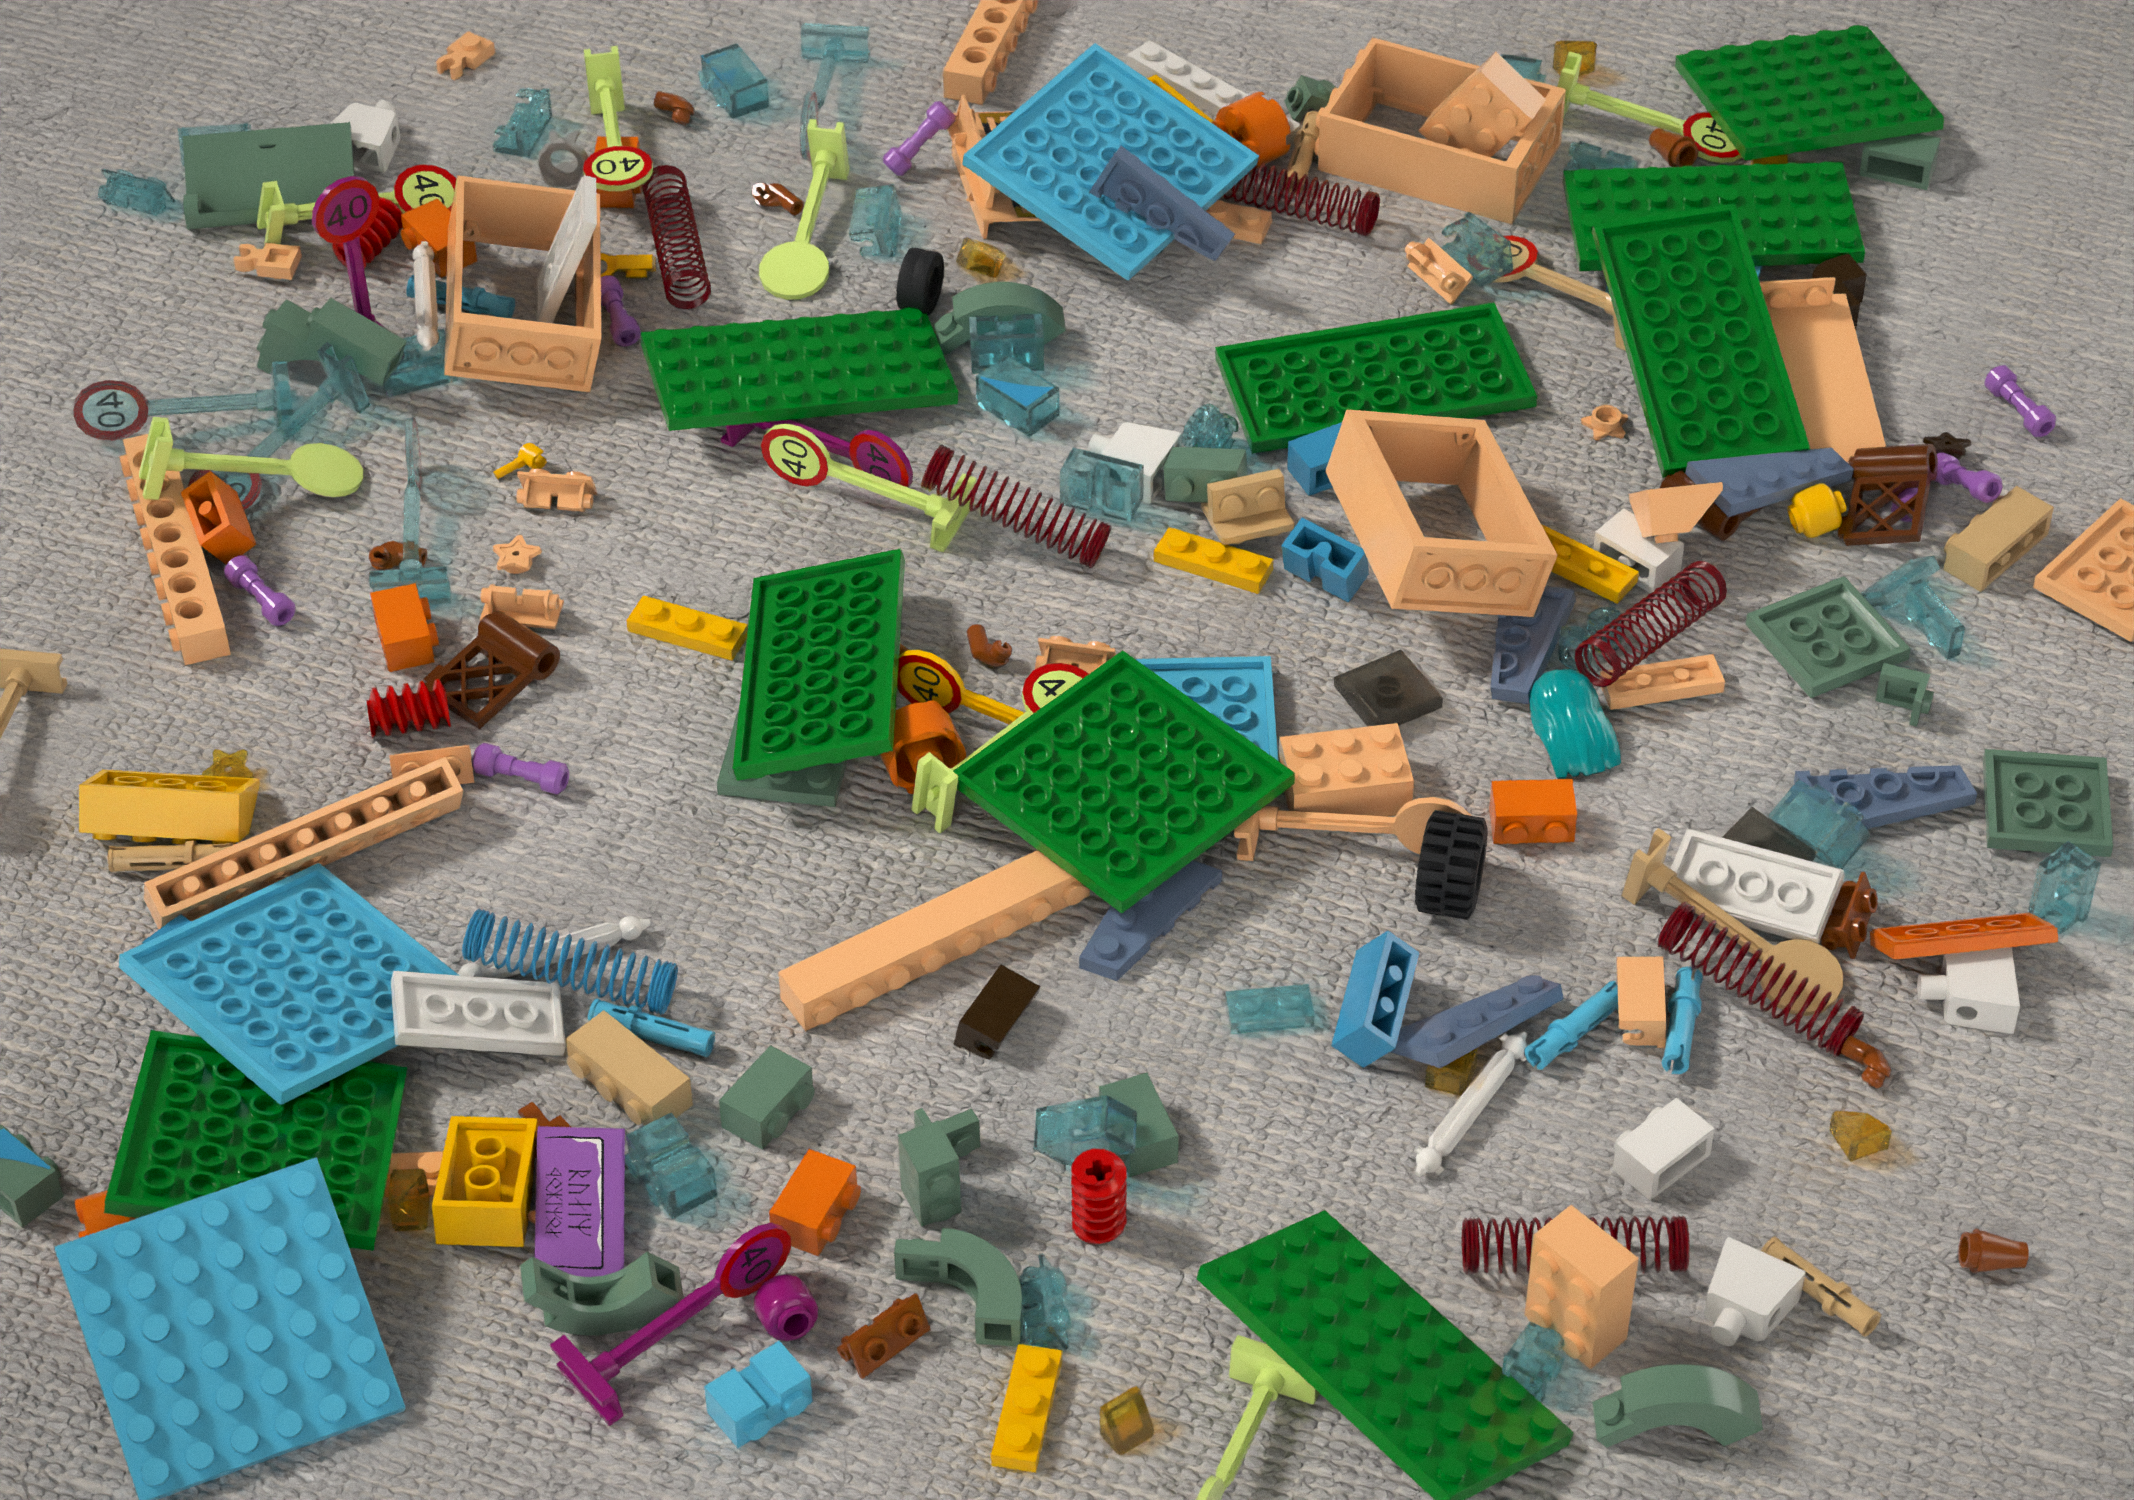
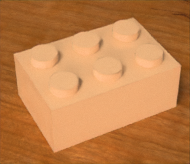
(1484, 109)
(1348, 771)
(1581, 1286)

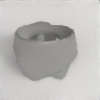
(564, 174)

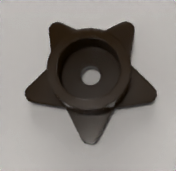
(1949, 444)

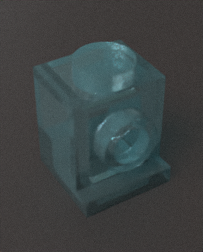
(1535, 1359)

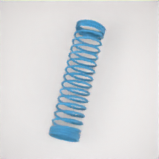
(480, 930)

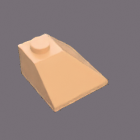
(1672, 509)

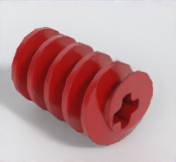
(378, 235)
(407, 708)
(1098, 1196)

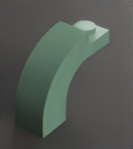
(999, 300)
(976, 1269)
(604, 1302)
(1679, 1396)

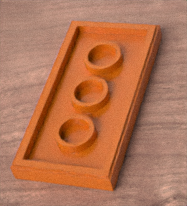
(1963, 935)

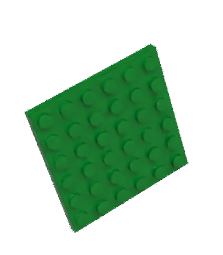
(1808, 92)
(1122, 780)
(210, 1127)

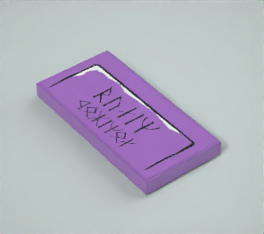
(580, 1199)

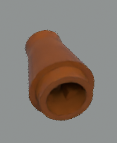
(1674, 148)
(1989, 1252)

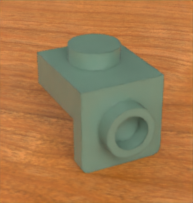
(1307, 94)
(1906, 690)
(961, 1129)

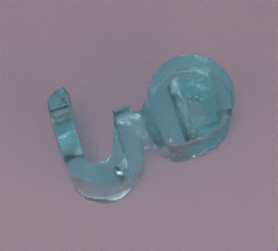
(1574, 635)

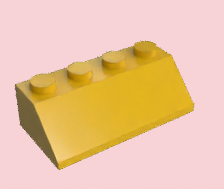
(167, 806)

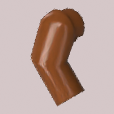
(680, 107)
(777, 196)
(391, 555)
(982, 650)
(1870, 1057)

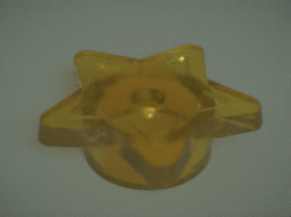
(223, 760)

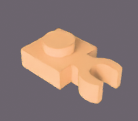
(465, 52)
(272, 261)

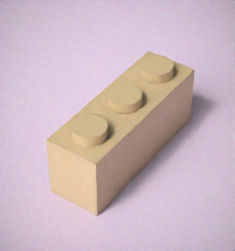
(1997, 538)
(627, 1070)

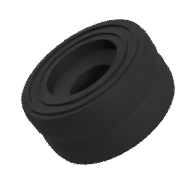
(920, 280)

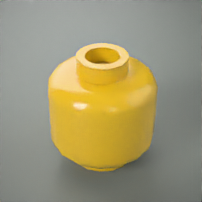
(1816, 510)

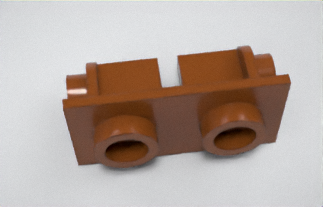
(1850, 916)
(887, 1335)

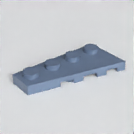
(1165, 207)
(1768, 478)
(1527, 645)
(1127, 936)
(1473, 1023)

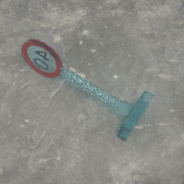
(830, 45)
(341, 384)
(119, 409)
(431, 581)

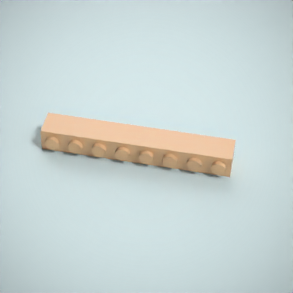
(926, 938)

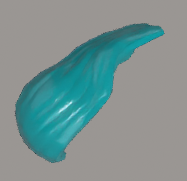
(1573, 724)

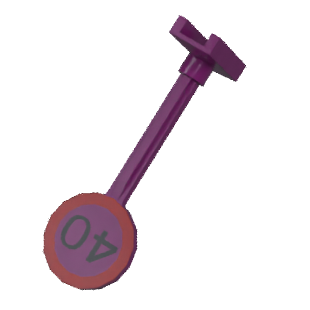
(341, 217)
(868, 450)
(740, 1272)

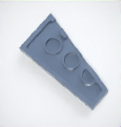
(1897, 797)

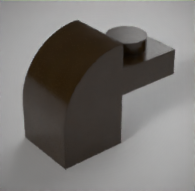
(1849, 280)

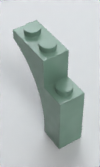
(298, 334)

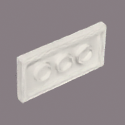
(566, 250)
(1758, 885)
(477, 1013)

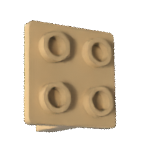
(1248, 507)

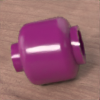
(786, 1307)

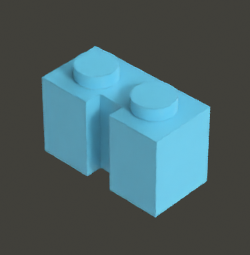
(759, 1396)

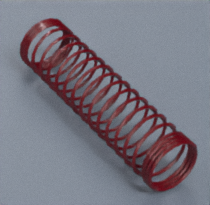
(1369, 204)
(668, 280)
(935, 473)
(1690, 596)
(1676, 928)
(1677, 1234)

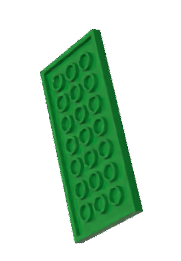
(1785, 209)
(1698, 337)
(1414, 365)
(797, 368)
(820, 665)
(1385, 1358)

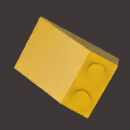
(485, 1182)

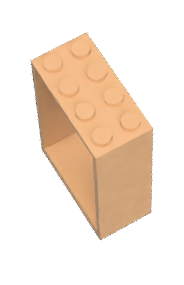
(1419, 167)
(510, 347)
(1440, 573)

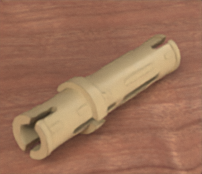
(1304, 149)
(159, 857)
(1858, 1315)

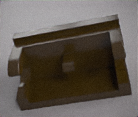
(995, 1012)

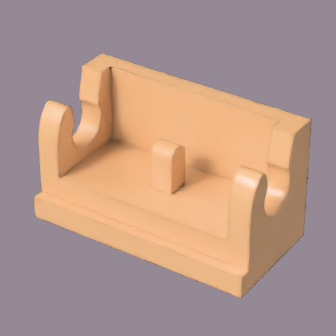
(1642, 1000)

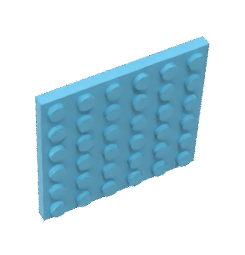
(1069, 131)
(285, 980)
(229, 1330)

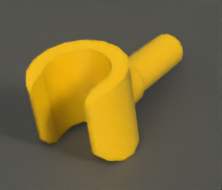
(528, 455)

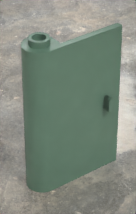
(229, 168)

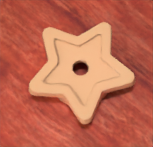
(1606, 421)
(508, 558)

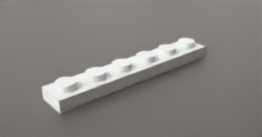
(1189, 80)

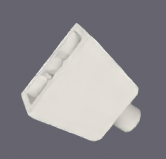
(373, 134)
(1142, 446)
(1976, 989)
(1750, 1293)

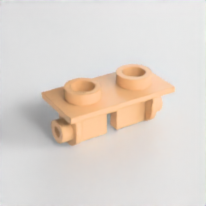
(1437, 269)
(573, 490)
(531, 609)
(1063, 650)
(458, 758)

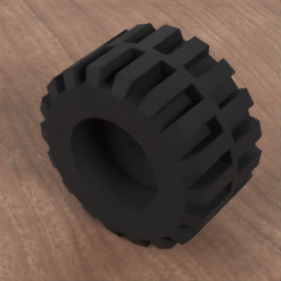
(1451, 864)

